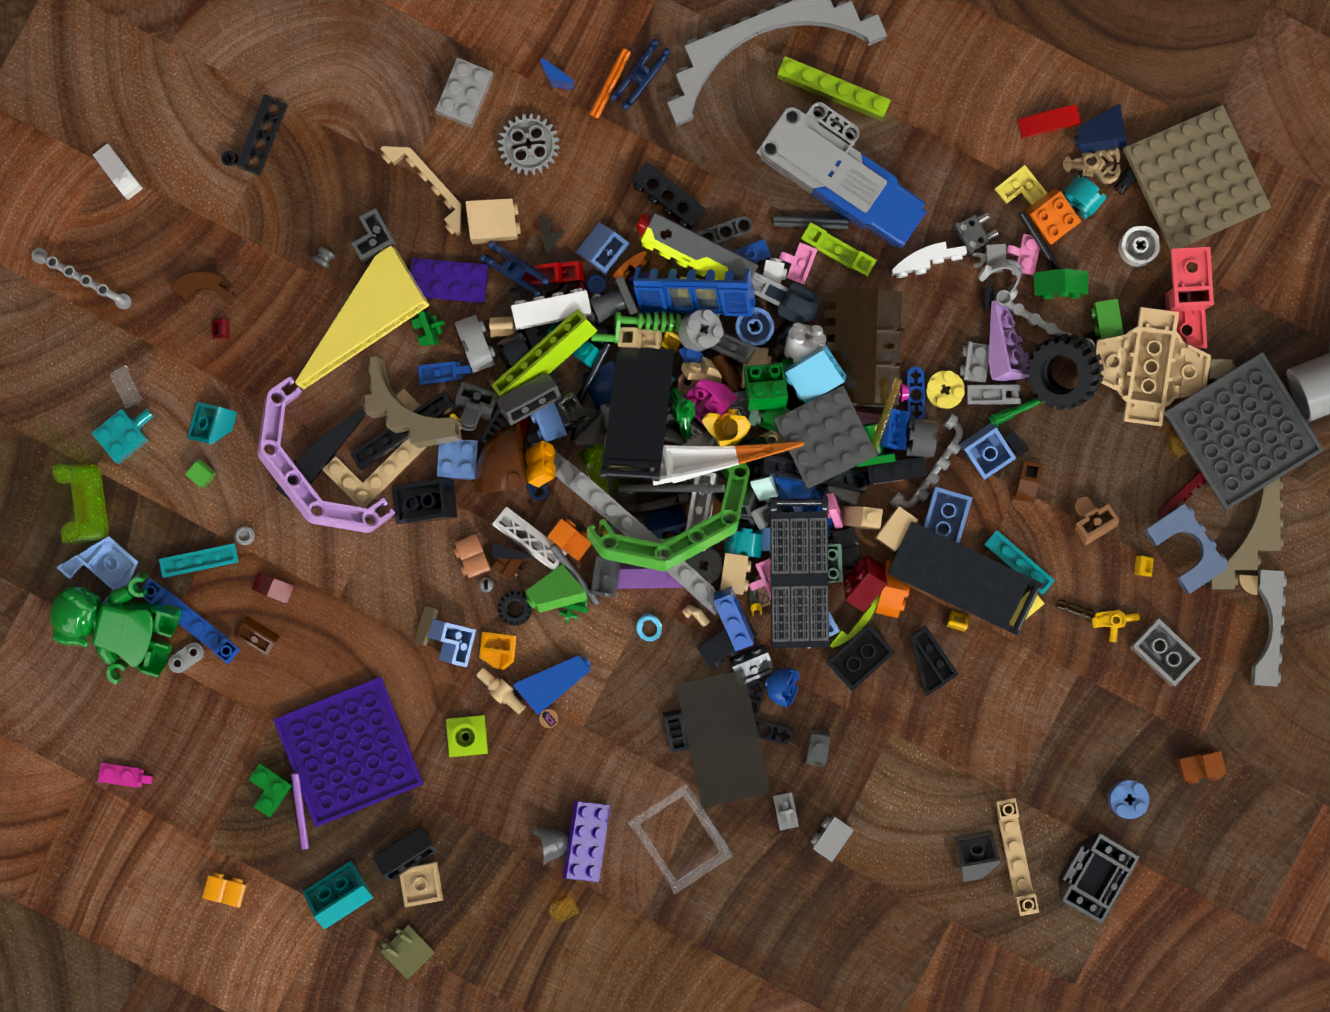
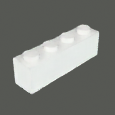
(549, 310)
(701, 504)

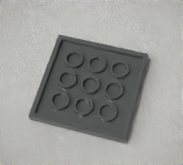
(830, 435)

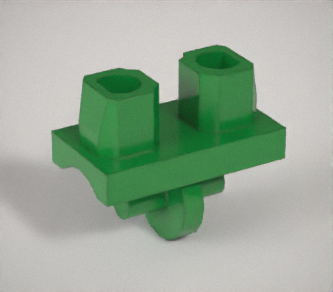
(430, 336)
(580, 606)

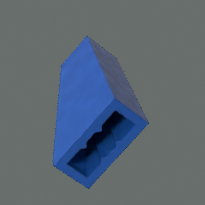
(551, 683)

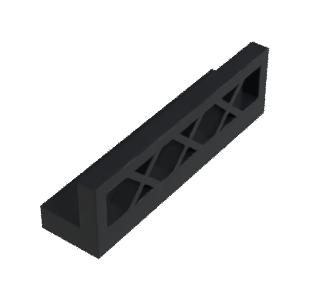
(254, 134)

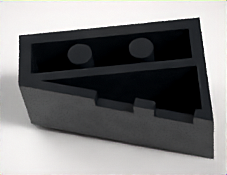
(931, 661)

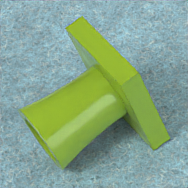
(475, 727)

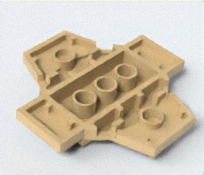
(1152, 366)

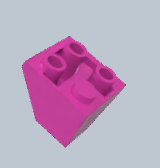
(710, 398)

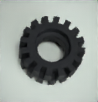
(503, 608)

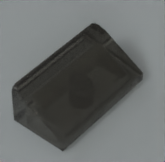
(778, 341)

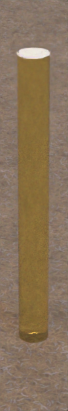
(886, 413)

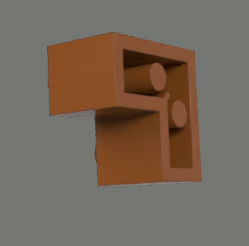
(1201, 765)

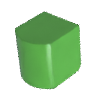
(201, 473)

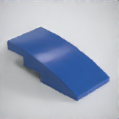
(795, 489)

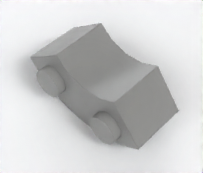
(474, 343)

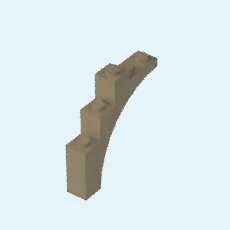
(422, 430)

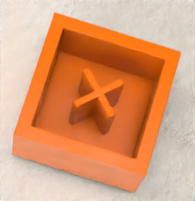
(1053, 216)

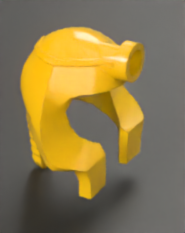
(728, 428)

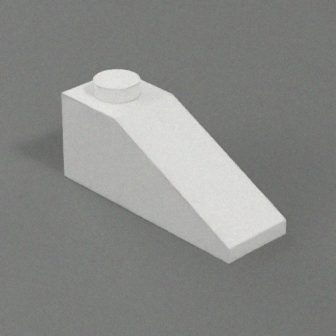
(117, 171)

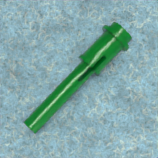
(1008, 414)

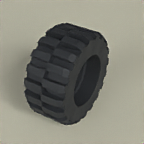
(1043, 382)

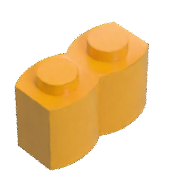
(540, 463)
(224, 890)

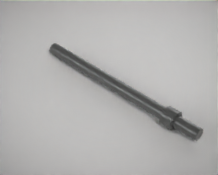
(704, 488)

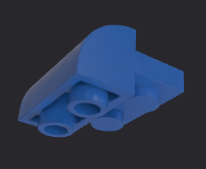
(896, 431)

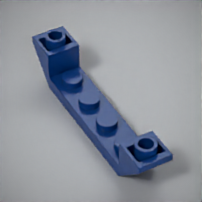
(193, 622)

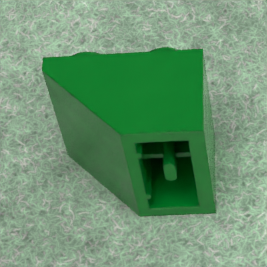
(765, 387)

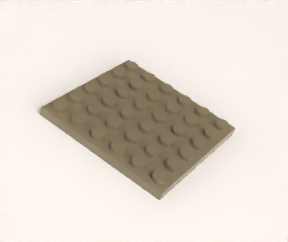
(1197, 178)

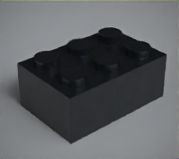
(860, 657)

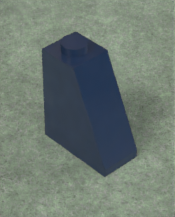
(1102, 132)

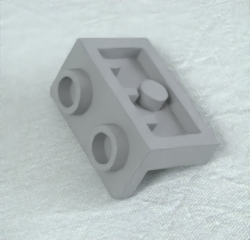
(975, 362)

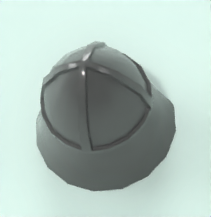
(553, 843)

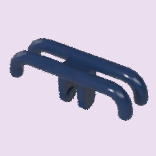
(640, 75)
(515, 268)

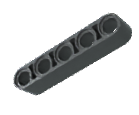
(732, 225)

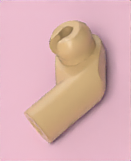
(697, 613)

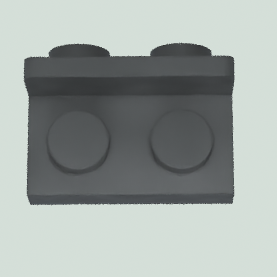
(754, 662)

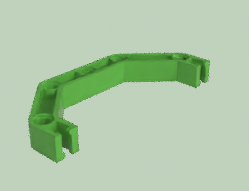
(681, 547)

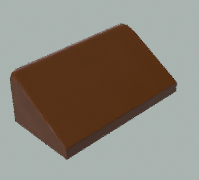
(257, 635)

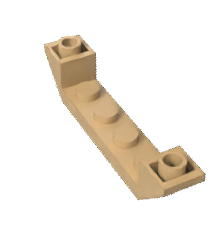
(396, 154)
(1015, 856)

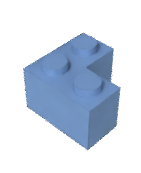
(456, 641)

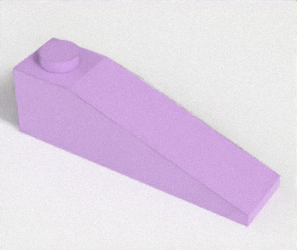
(1006, 354)

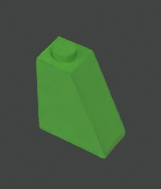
(555, 591)

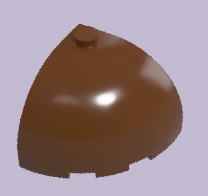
(502, 461)

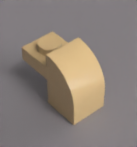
(639, 338)
(705, 370)

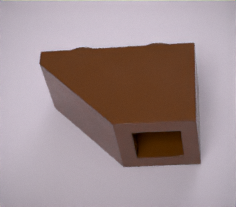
(1028, 481)

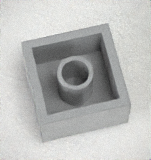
(831, 837)

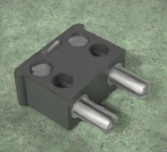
(969, 234)

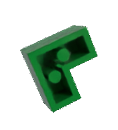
(1061, 282)
(274, 787)

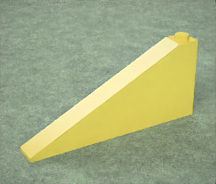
(377, 305)

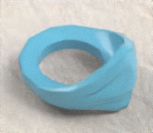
(647, 616)

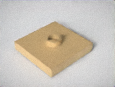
(421, 885)

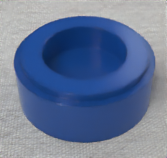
(596, 284)

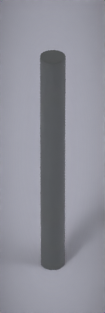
(566, 563)

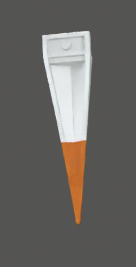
(693, 461)

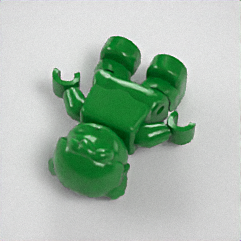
(118, 627)

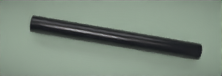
(1039, 240)
(593, 372)

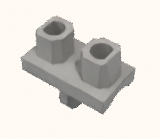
(785, 811)

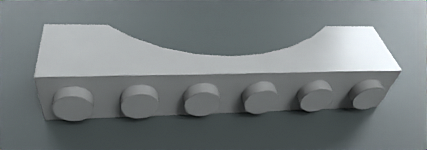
(1265, 668)

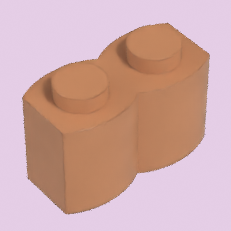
(472, 556)

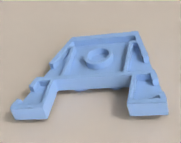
(106, 561)

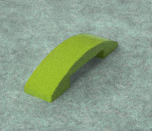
(838, 250)
(842, 637)

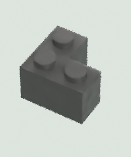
(376, 239)

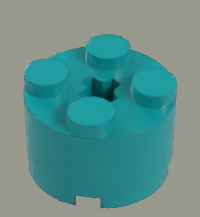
(1083, 196)
(745, 543)

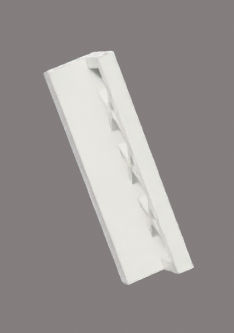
(530, 535)

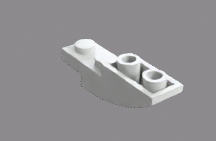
(920, 260)

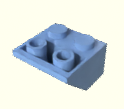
(603, 248)
(549, 423)

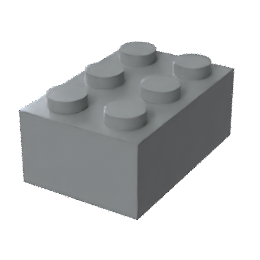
(464, 93)
(1165, 652)

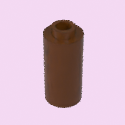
(728, 372)

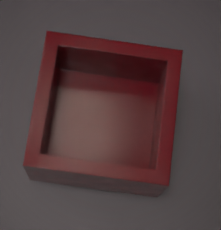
(864, 582)

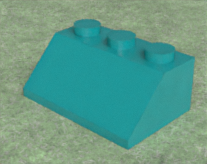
(337, 895)

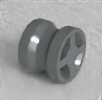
(323, 257)

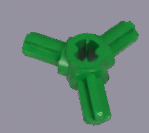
(682, 412)

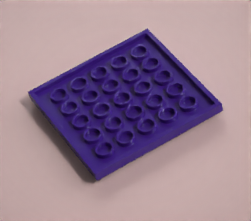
(348, 751)

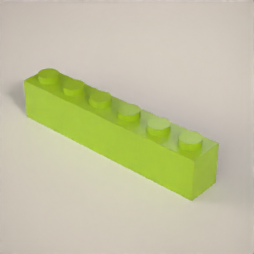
(833, 88)
(547, 353)

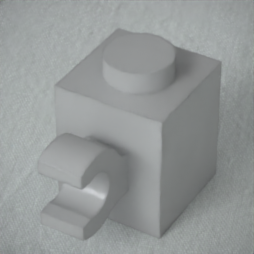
(992, 254)

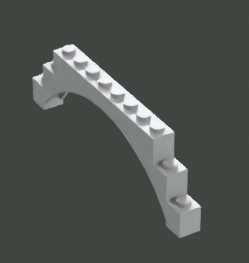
(714, 47)
(630, 527)

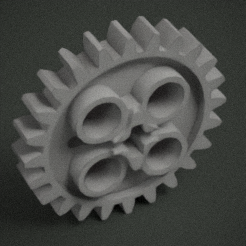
(526, 127)

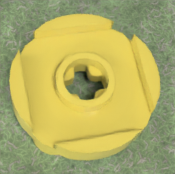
(956, 390)

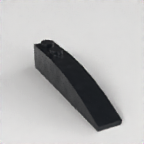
(322, 451)

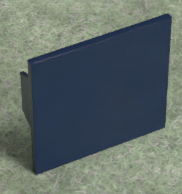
(602, 385)

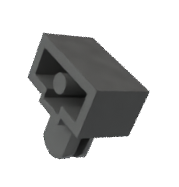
(474, 404)

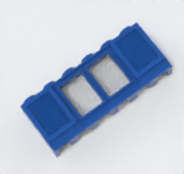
(692, 294)

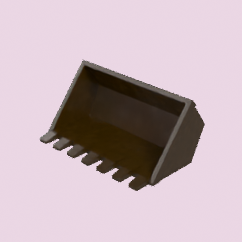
(866, 342)

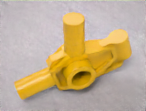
(1114, 620)

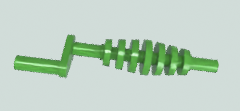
(639, 320)

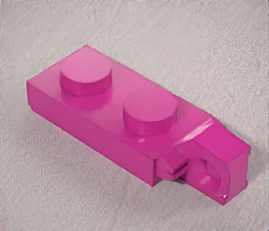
(123, 775)

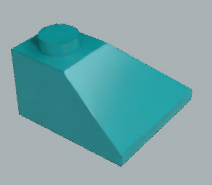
(210, 423)

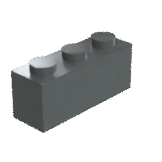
(528, 398)

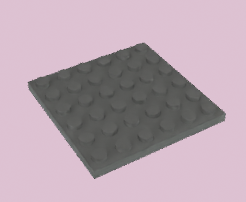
(1243, 431)

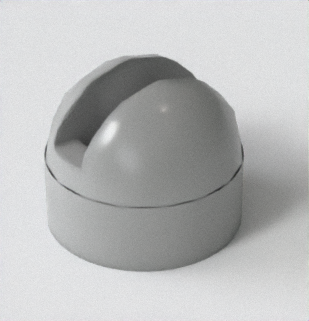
(490, 584)

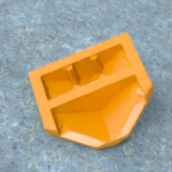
(497, 649)

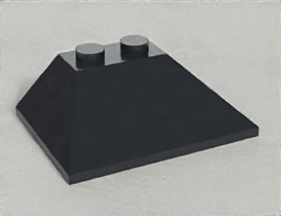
(1095, 876)

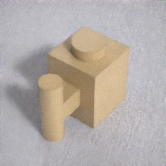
(502, 327)

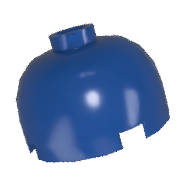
(782, 686)

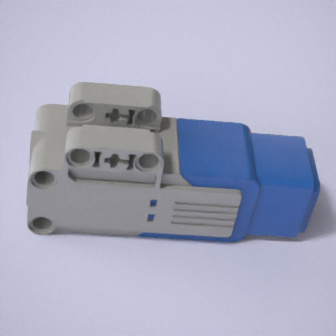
(838, 175)

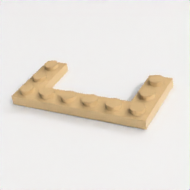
(367, 491)

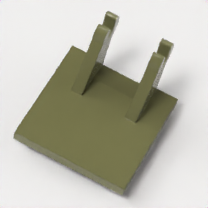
(407, 951)

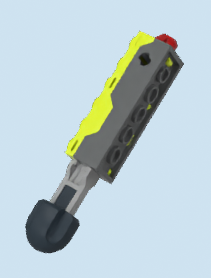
(794, 302)

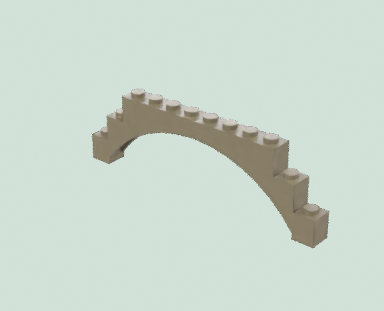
(1264, 530)

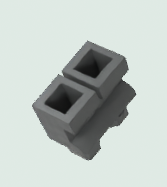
(749, 505)

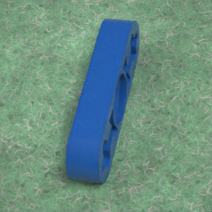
(910, 380)

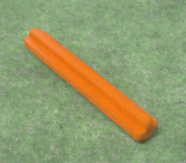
(610, 83)

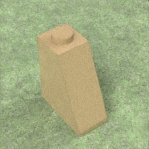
(861, 517)

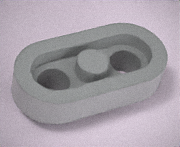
(186, 658)

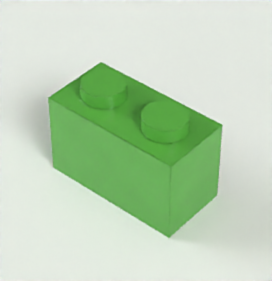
(1107, 319)

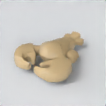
(1095, 164)

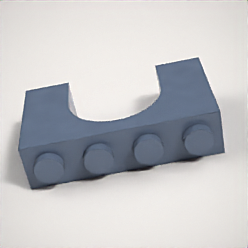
(1209, 562)

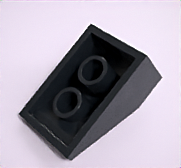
(425, 501)

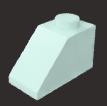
(764, 487)

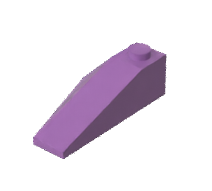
(641, 577)

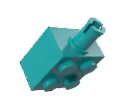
(122, 434)

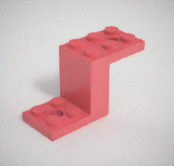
(1191, 292)

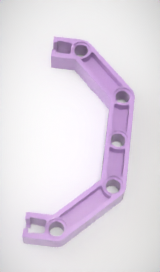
(302, 493)

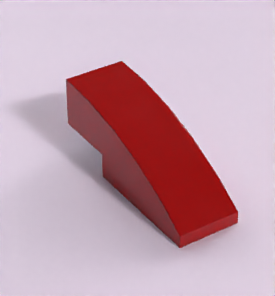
(1049, 121)
(558, 273)

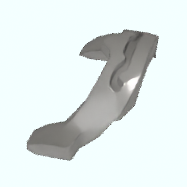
(1014, 266)

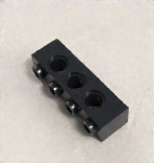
(649, 173)

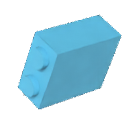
(815, 374)

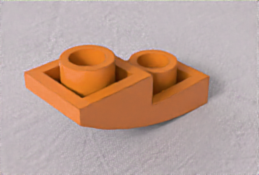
(638, 260)

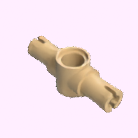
(501, 691)

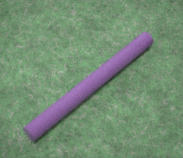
(300, 810)

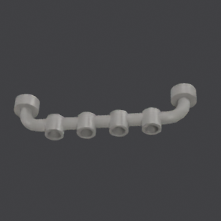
(41, 256)
(1004, 298)
(941, 463)

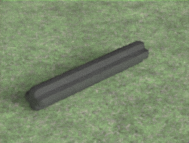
(822, 222)

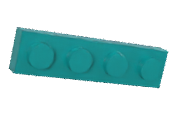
(198, 560)
(1017, 560)

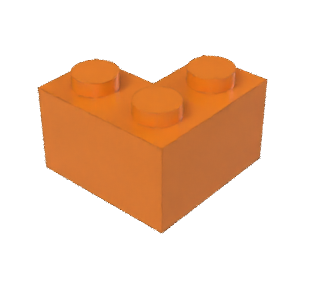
(569, 539)
(891, 598)

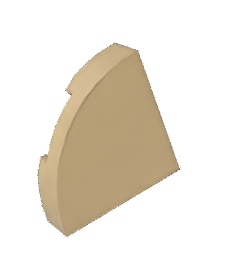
(1249, 583)

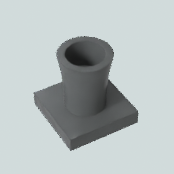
(616, 301)

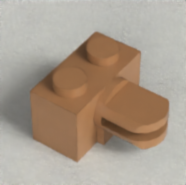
(1094, 521)

